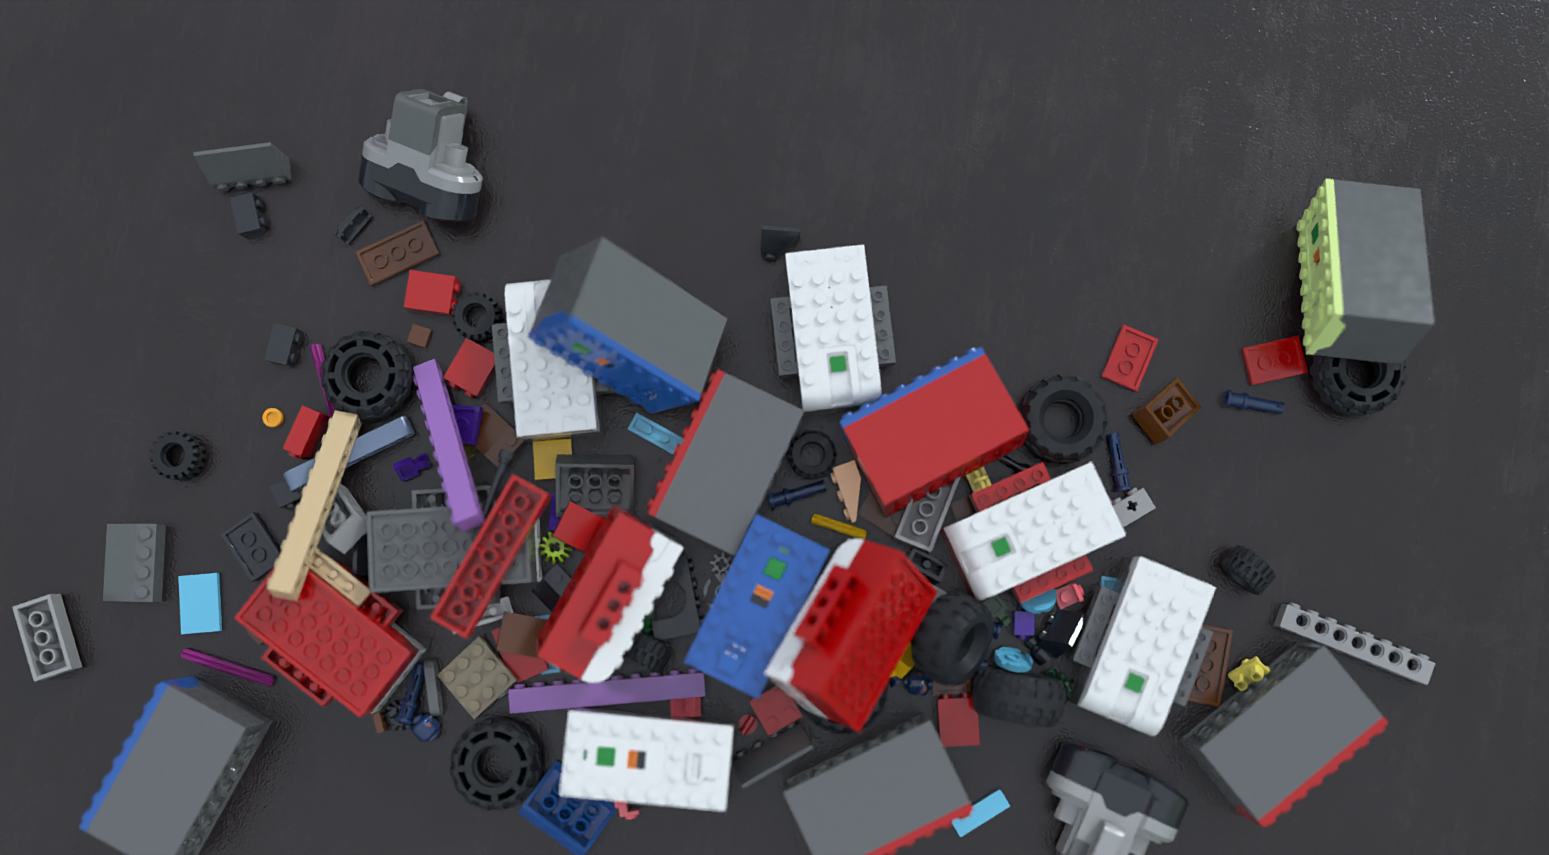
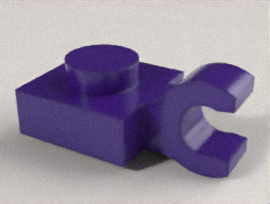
(410, 468)

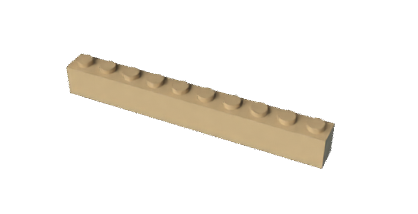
(314, 506)

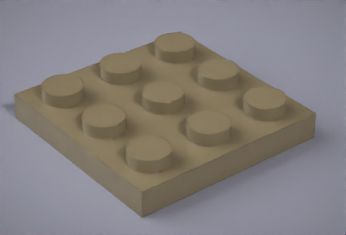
(477, 677)

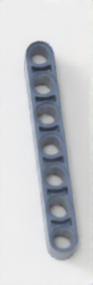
(363, 448)

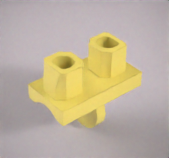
(978, 480)
(1248, 672)

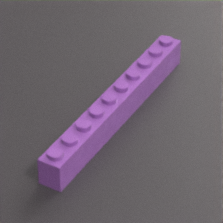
(448, 446)
(607, 692)

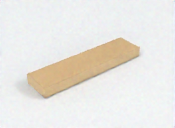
(339, 578)

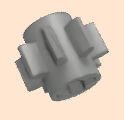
(718, 559)

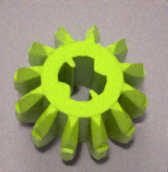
(556, 554)

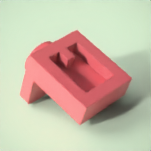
(1069, 595)

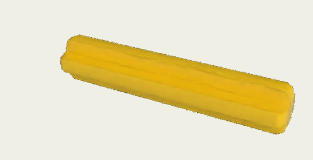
(838, 526)

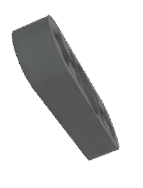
(433, 687)

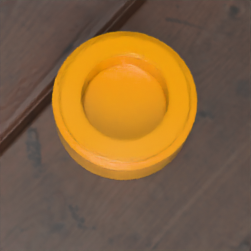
(272, 417)

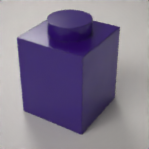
(1022, 624)

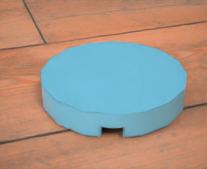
(1040, 603)
(1013, 659)

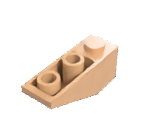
(848, 481)

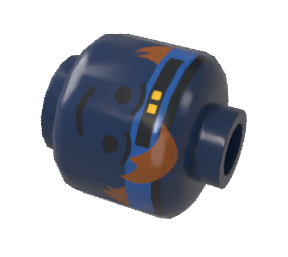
(917, 683)
(425, 727)

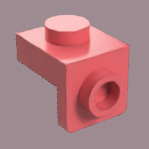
(686, 707)
(624, 810)

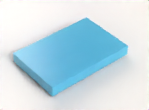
(200, 603)

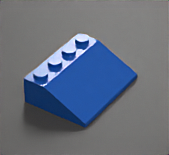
(566, 819)

